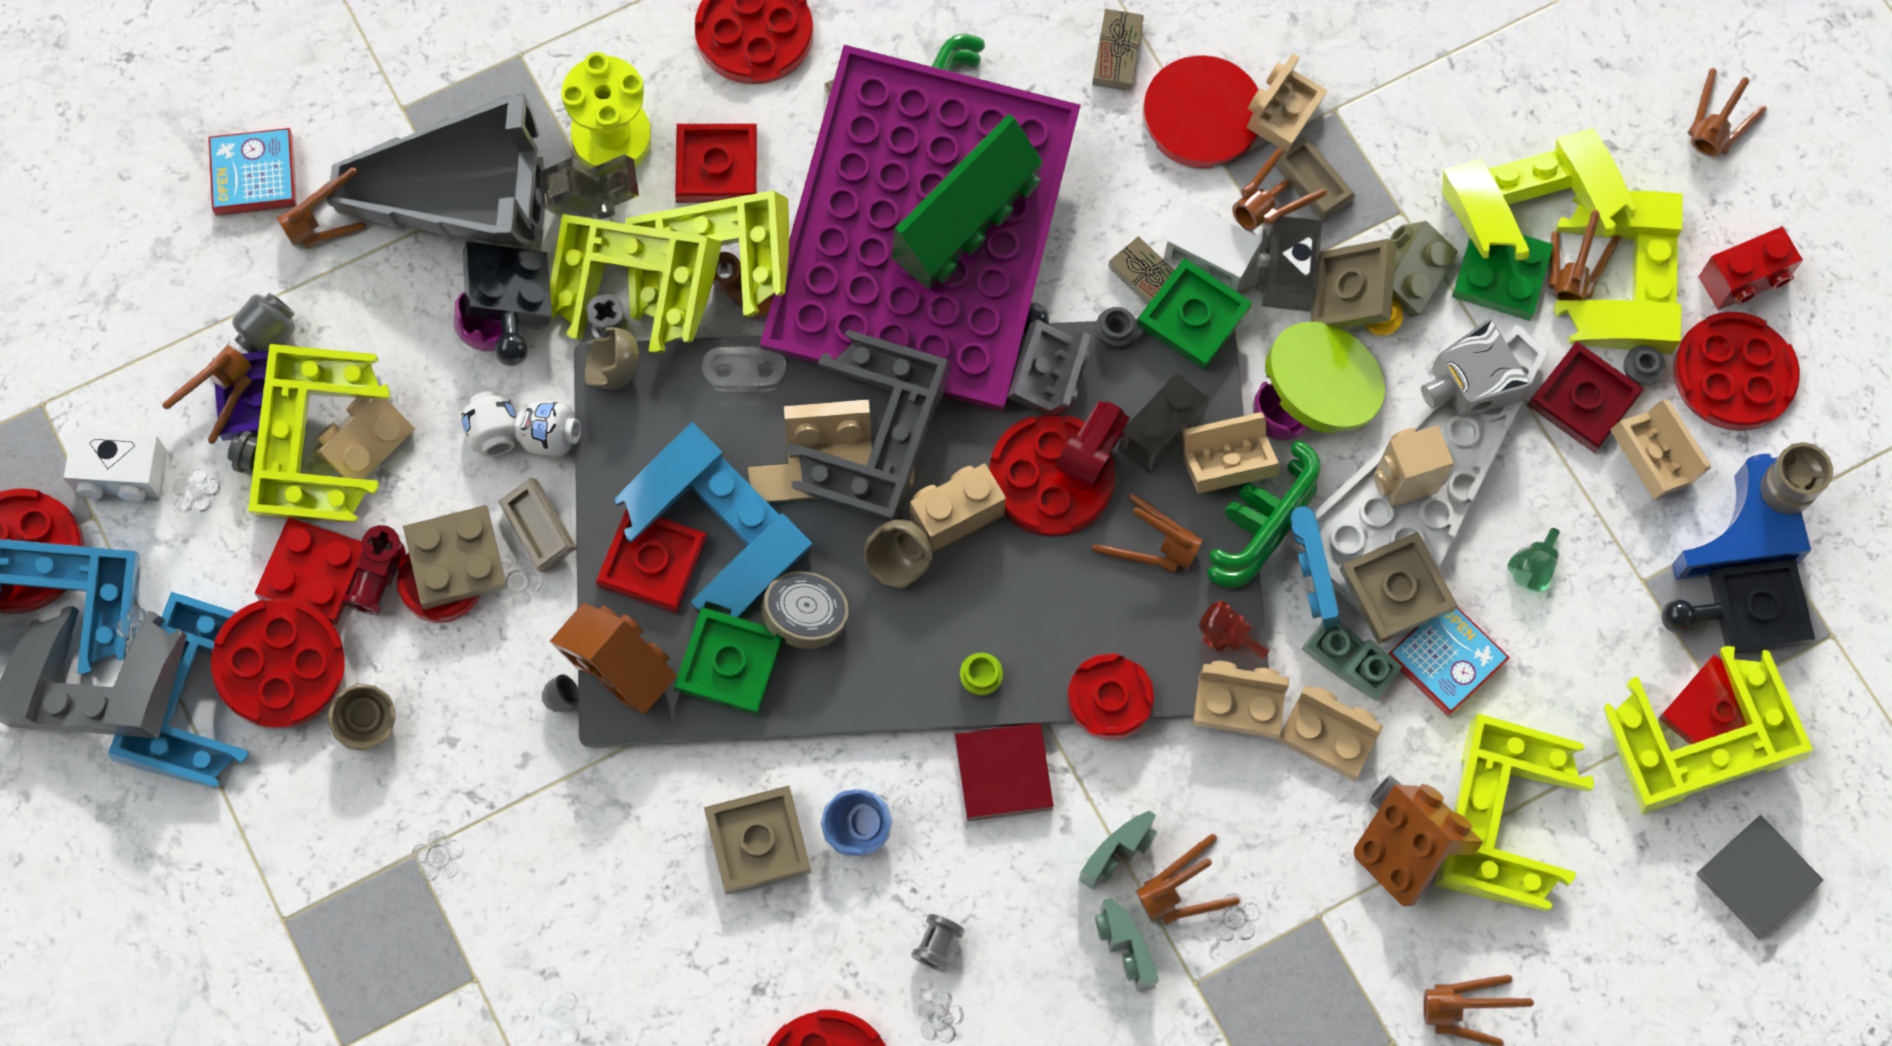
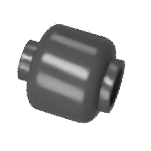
(263, 322)

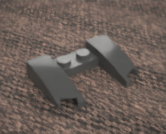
(916, 389)
(131, 708)

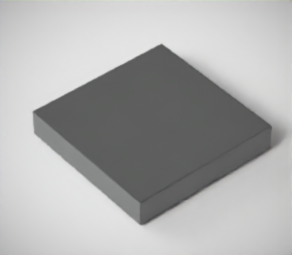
(1759, 877)

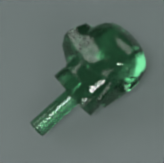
(1535, 565)

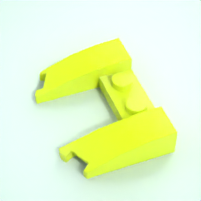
(1578, 162)
(753, 221)
(683, 258)
(1653, 313)
(290, 379)
(1767, 743)
(1490, 756)

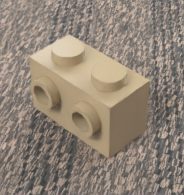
(1413, 466)
(958, 506)

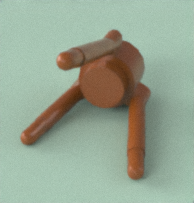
(1713, 134)
(1258, 205)
(300, 222)
(1574, 279)
(225, 370)
(1178, 545)
(1160, 896)
(1445, 1006)

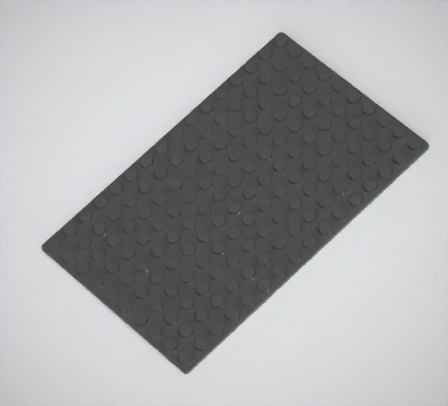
(997, 591)

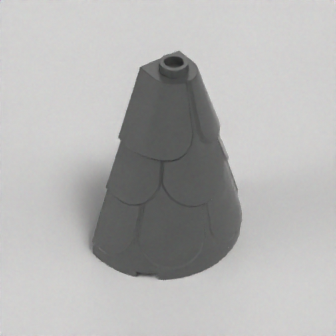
(454, 177)

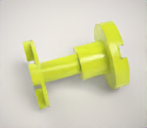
(606, 110)

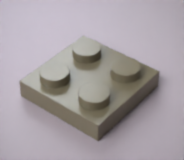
(1355, 285)
(455, 557)
(1398, 587)
(757, 840)

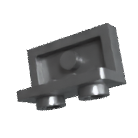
(1048, 369)

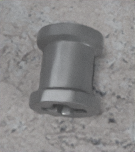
(604, 308)
(937, 942)

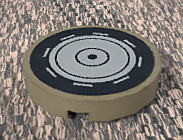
(805, 609)

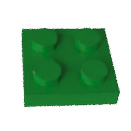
(1501, 280)
(1194, 313)
(728, 661)

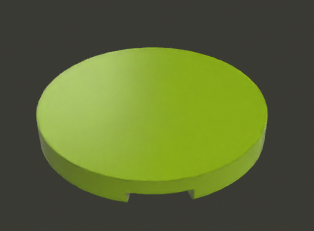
(1325, 377)

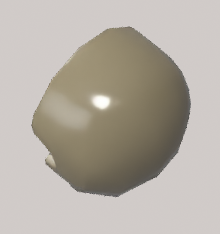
(612, 360)
(898, 553)
(361, 717)

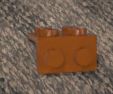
(1412, 840)

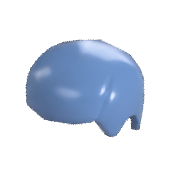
(856, 822)

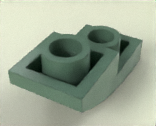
(1352, 659)
(1125, 842)
(1121, 932)

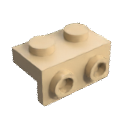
(1285, 106)
(363, 437)
(1661, 449)
(1228, 453)

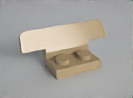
(831, 428)

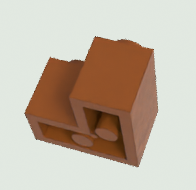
(615, 655)

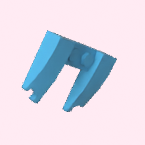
(698, 465)
(102, 573)
(179, 752)

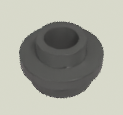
(1117, 316)
(1641, 375)
(242, 452)

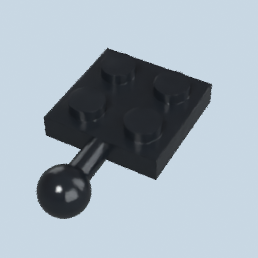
(510, 288)
(1756, 607)

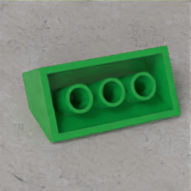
(967, 204)

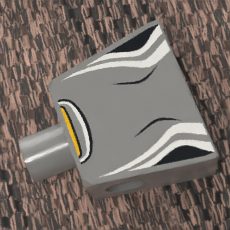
(1477, 374)

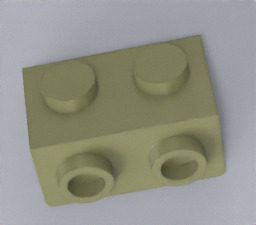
(1419, 264)

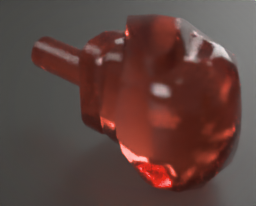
(1227, 628)

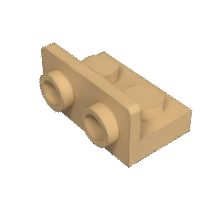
(1240, 699)
(1330, 731)

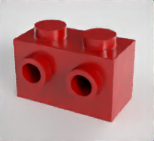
(1750, 268)

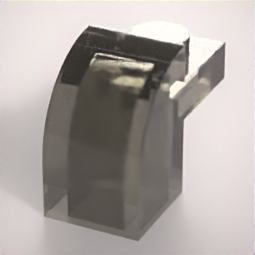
(588, 191)

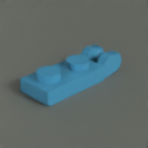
(1314, 564)

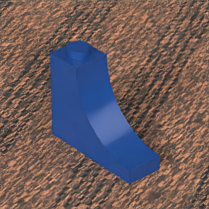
(1754, 532)

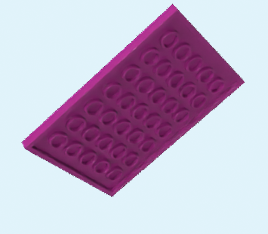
(878, 154)

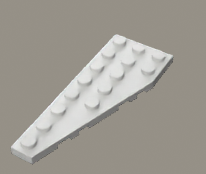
(1361, 519)

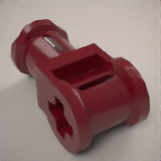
(375, 570)

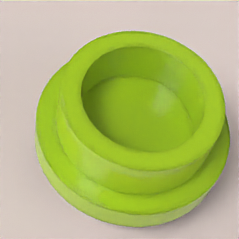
(981, 674)

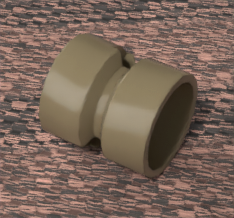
(1796, 478)

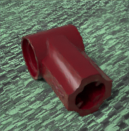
(1089, 453)

